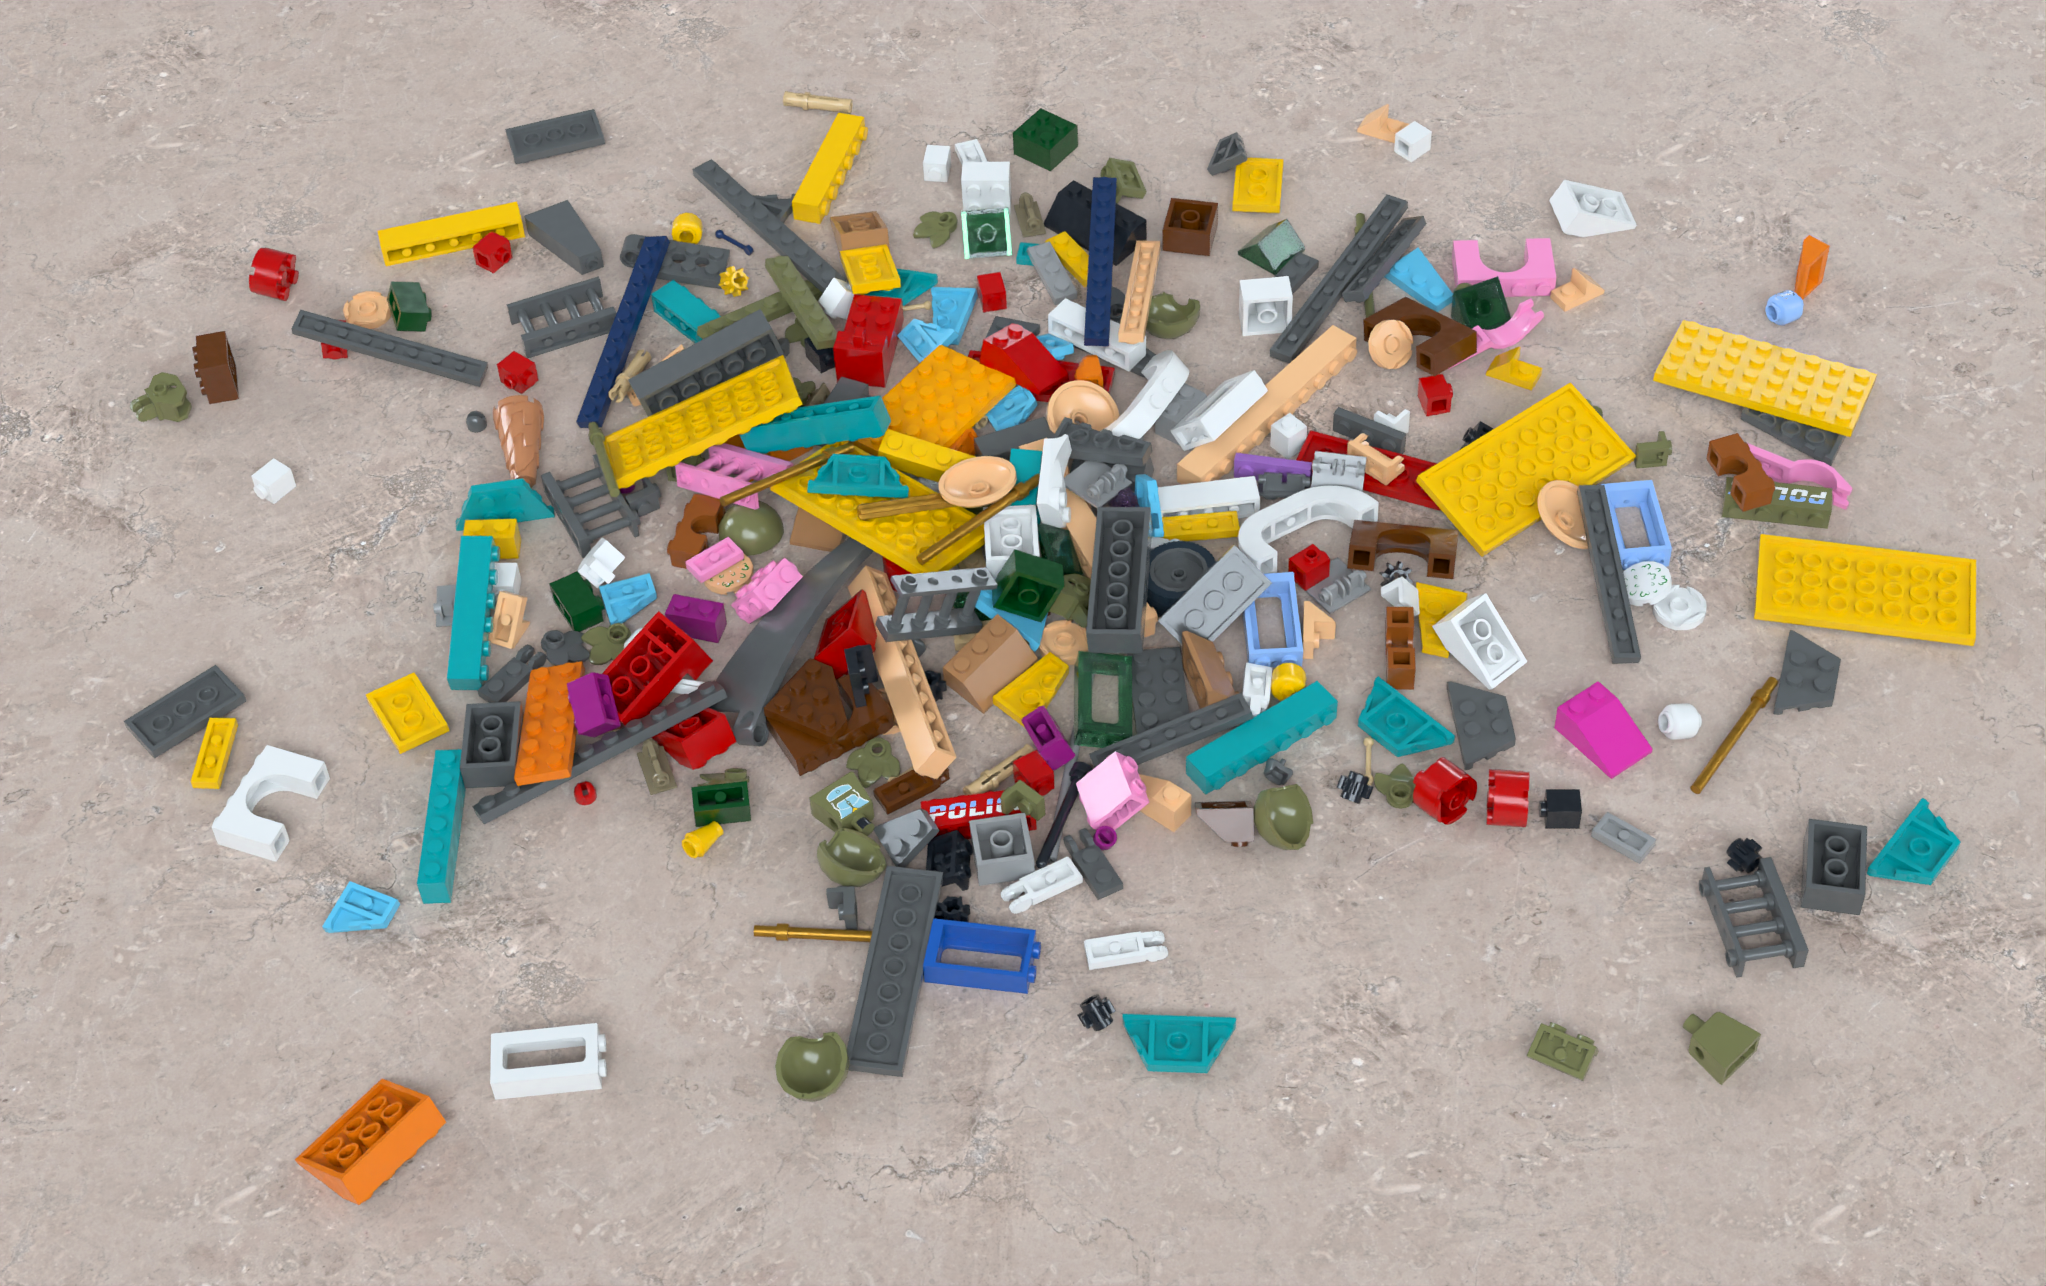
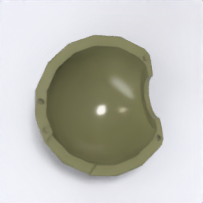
(1170, 319)
(752, 529)
(1283, 817)
(851, 858)
(812, 1066)

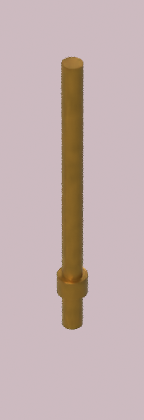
(785, 474)
(1018, 493)
(1758, 700)
(783, 932)

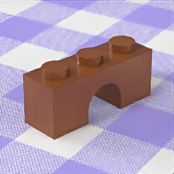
(1751, 484)
(699, 517)
(1399, 647)

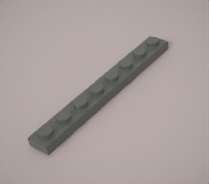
(389, 348)
(1608, 574)

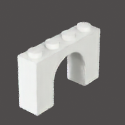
(272, 772)

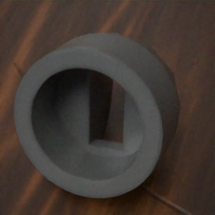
(476, 421)

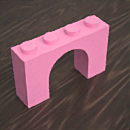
(1533, 279)

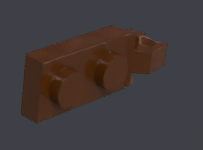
(907, 789)

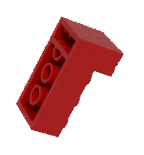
(869, 340)
(653, 667)

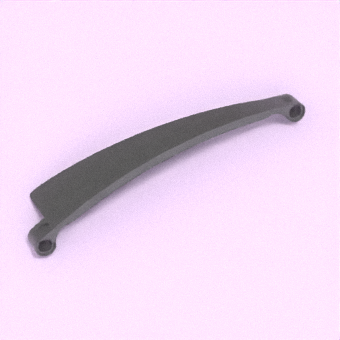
(769, 650)

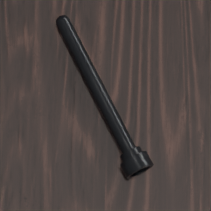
(1077, 772)

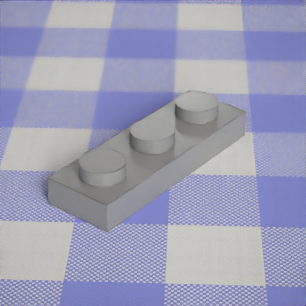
(1052, 273)

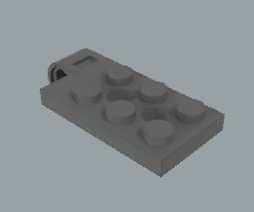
(691, 254)

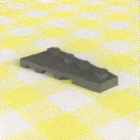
(1808, 439)
(1103, 445)

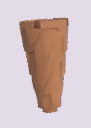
(519, 433)

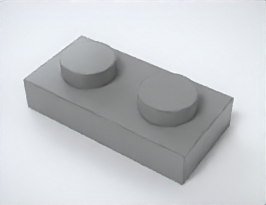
(1623, 837)

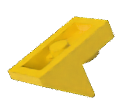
(1511, 370)

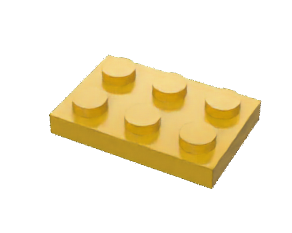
(1258, 185)
(870, 269)
(407, 713)

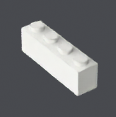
(1068, 323)
(1211, 497)

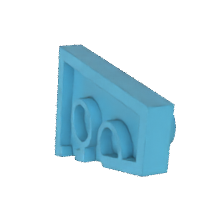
(1420, 280)
(953, 308)
(1028, 628)

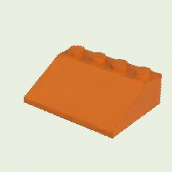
(372, 1140)

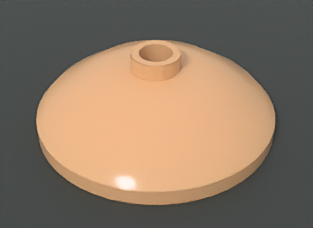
(1081, 402)
(977, 481)
(1562, 514)

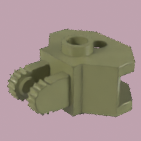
(162, 400)
(1073, 599)

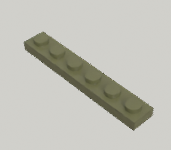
(802, 301)
(771, 306)

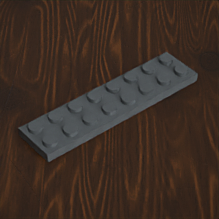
(894, 971)

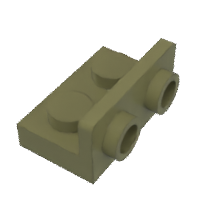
(1128, 178)
(1563, 1051)

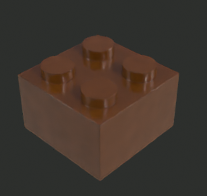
(1190, 226)
(216, 367)

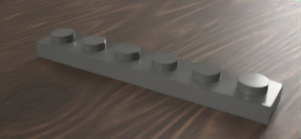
(1384, 259)
(1179, 731)

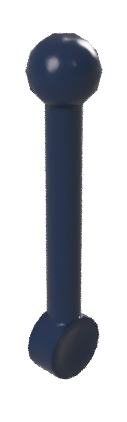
(747, 249)

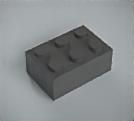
(491, 743)
(1834, 867)

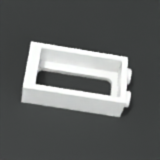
(1219, 410)
(548, 1078)

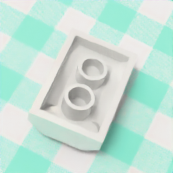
(1052, 488)

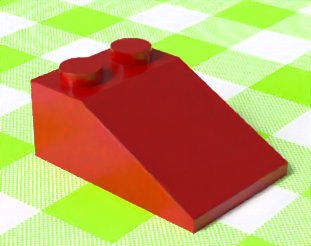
(1023, 358)
(845, 629)
(697, 738)

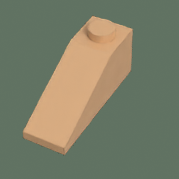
(1167, 804)

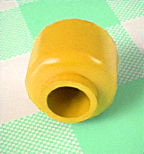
(687, 228)
(1287, 680)

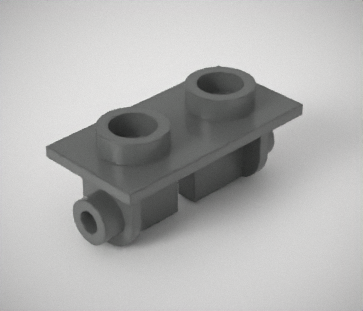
(1272, 486)

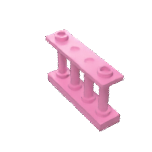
(729, 460)

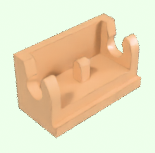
(1377, 464)

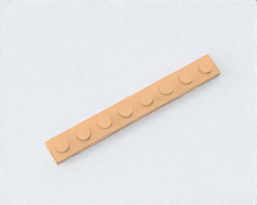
(1139, 292)

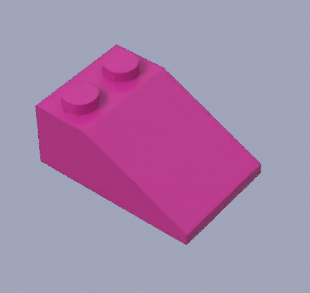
(1602, 730)

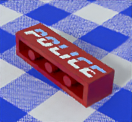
(956, 812)

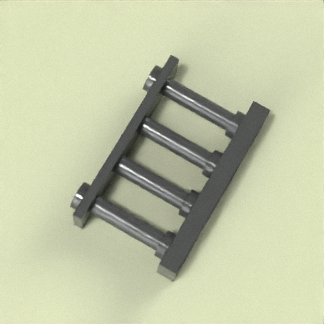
(568, 332)
(574, 522)
(940, 622)
(1773, 900)

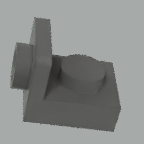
(845, 901)

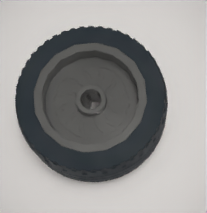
(1174, 570)

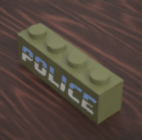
(1789, 505)

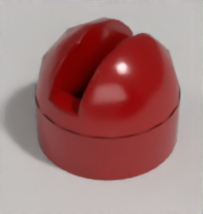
(586, 799)

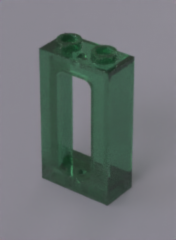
(1086, 730)

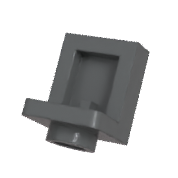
(646, 499)

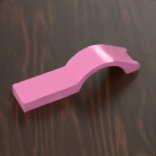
(1511, 332)
(1788, 471)

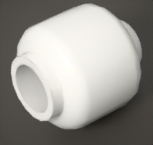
(1679, 721)

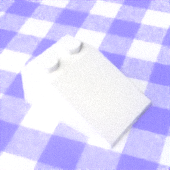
(1590, 210)
(1010, 530)
(1480, 641)

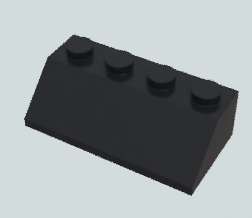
(1073, 215)

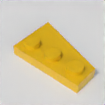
(1433, 606)
(1032, 688)

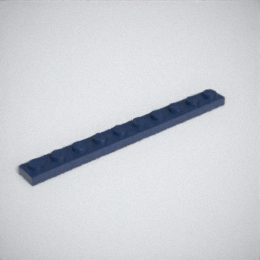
(1100, 262)
(623, 330)

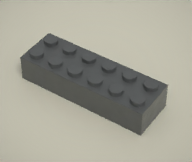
(707, 363)
(1119, 580)

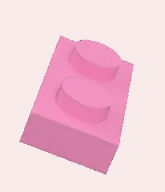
(714, 560)

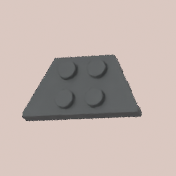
(1806, 676)
(1480, 722)

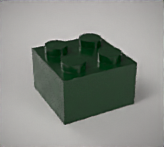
(1045, 139)
(1028, 585)

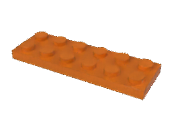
(548, 726)

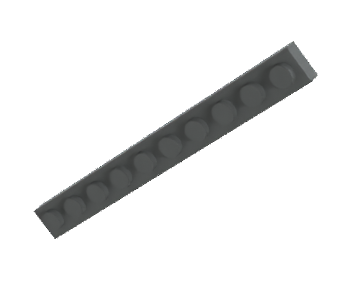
(766, 224)
(1338, 278)
(609, 746)

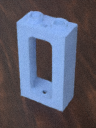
(1643, 496)
(1284, 588)

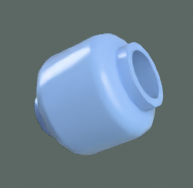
(1784, 307)

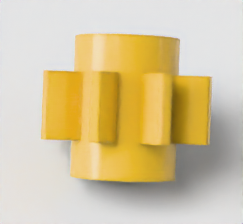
(733, 281)

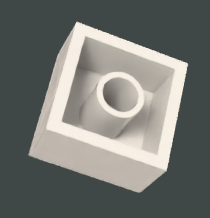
(986, 185)
(1265, 305)

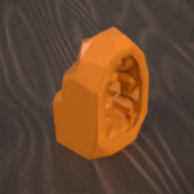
(1090, 370)

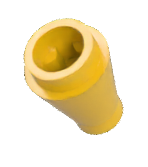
(700, 840)

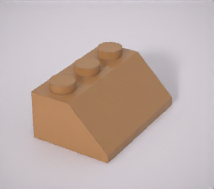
(988, 663)
(1205, 670)

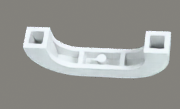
(1165, 377)
(1297, 511)

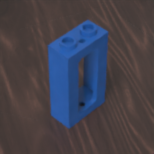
(985, 939)

